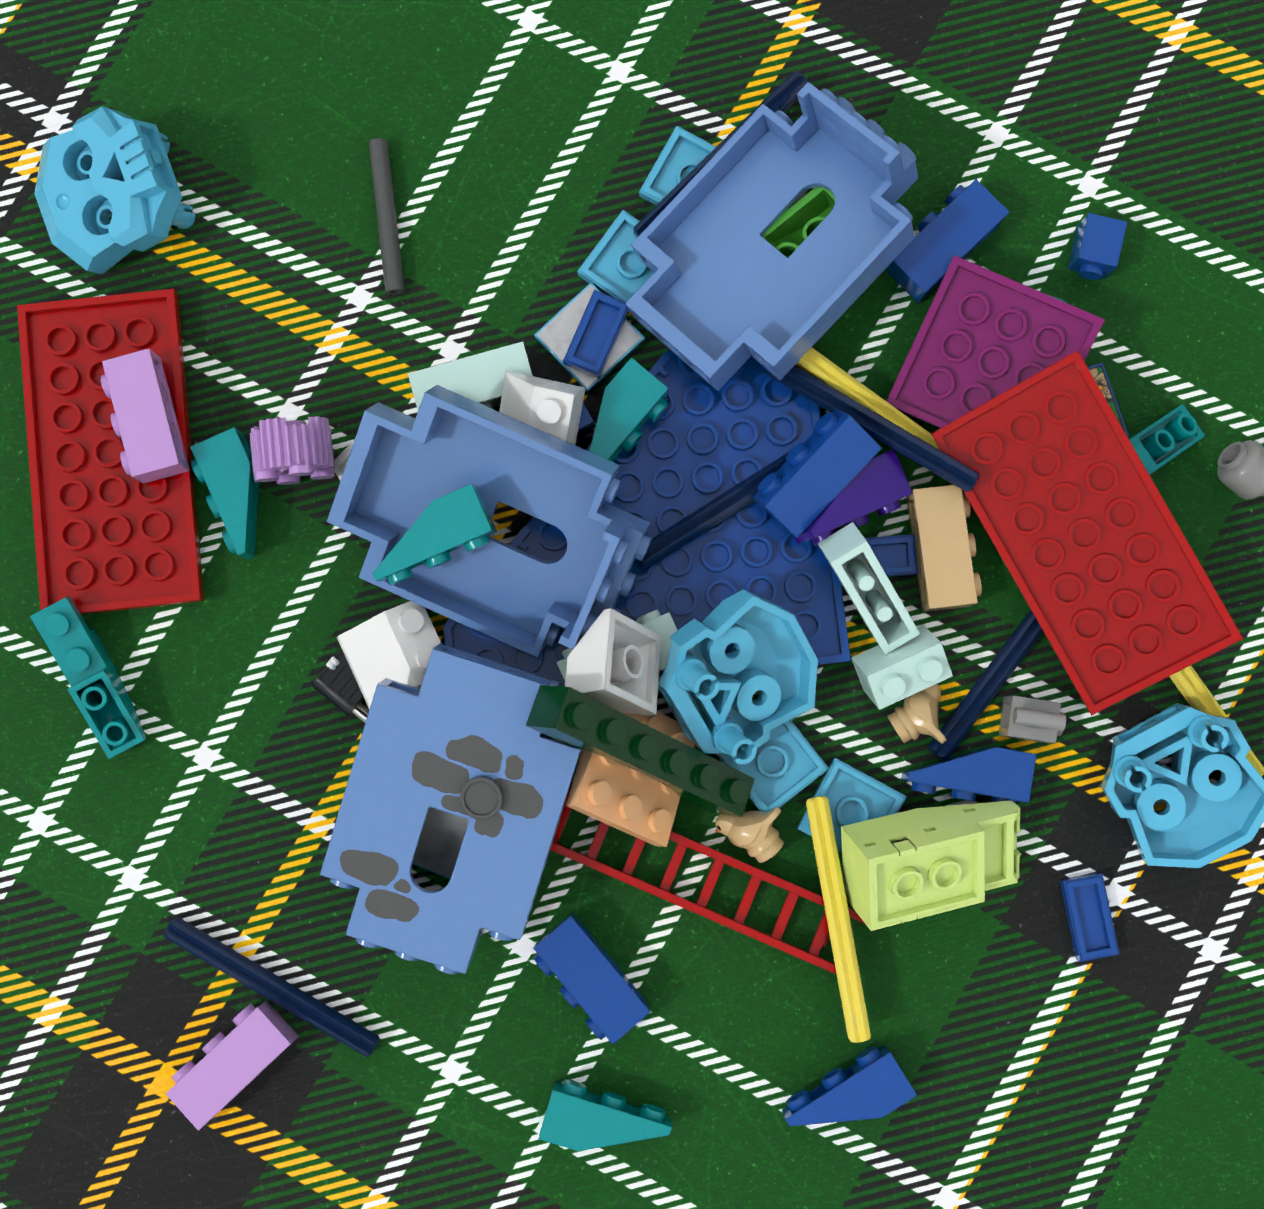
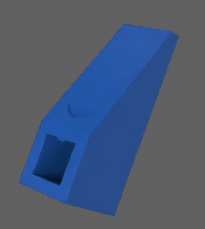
(987, 771)
(860, 1092)

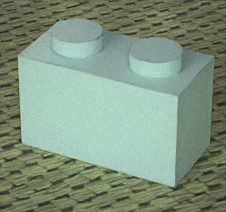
(902, 671)

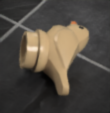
(918, 716)
(752, 832)

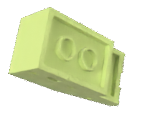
(929, 860)

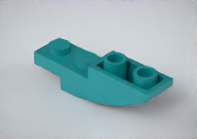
(91, 675)

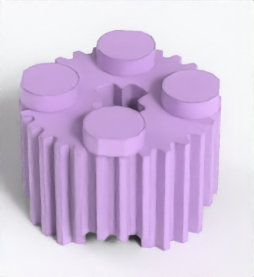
(292, 449)

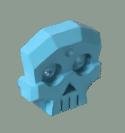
(126, 180)
(715, 690)
(1199, 816)

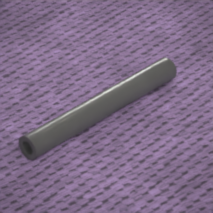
(386, 216)

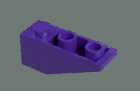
(872, 489)

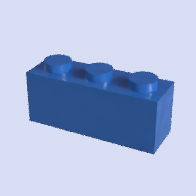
(956, 231)
(816, 471)
(590, 979)

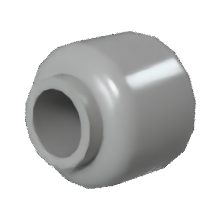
(1243, 469)

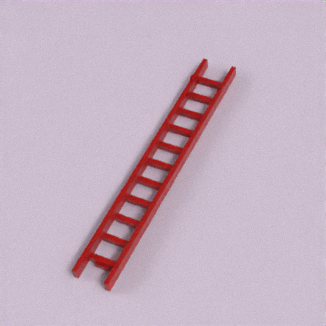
(737, 923)

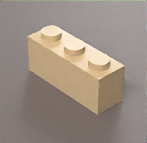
(943, 548)

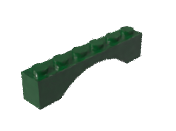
(613, 735)

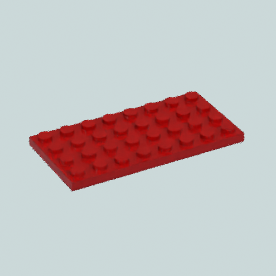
(95, 526)
(1087, 535)

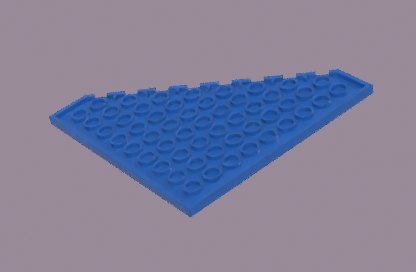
(681, 463)

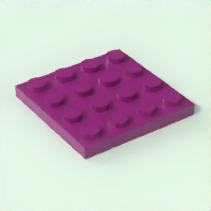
(983, 341)

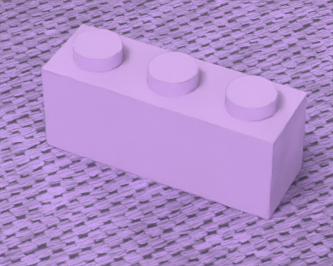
(144, 416)
(230, 1063)

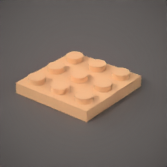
(625, 796)

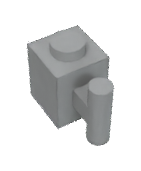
(1031, 719)

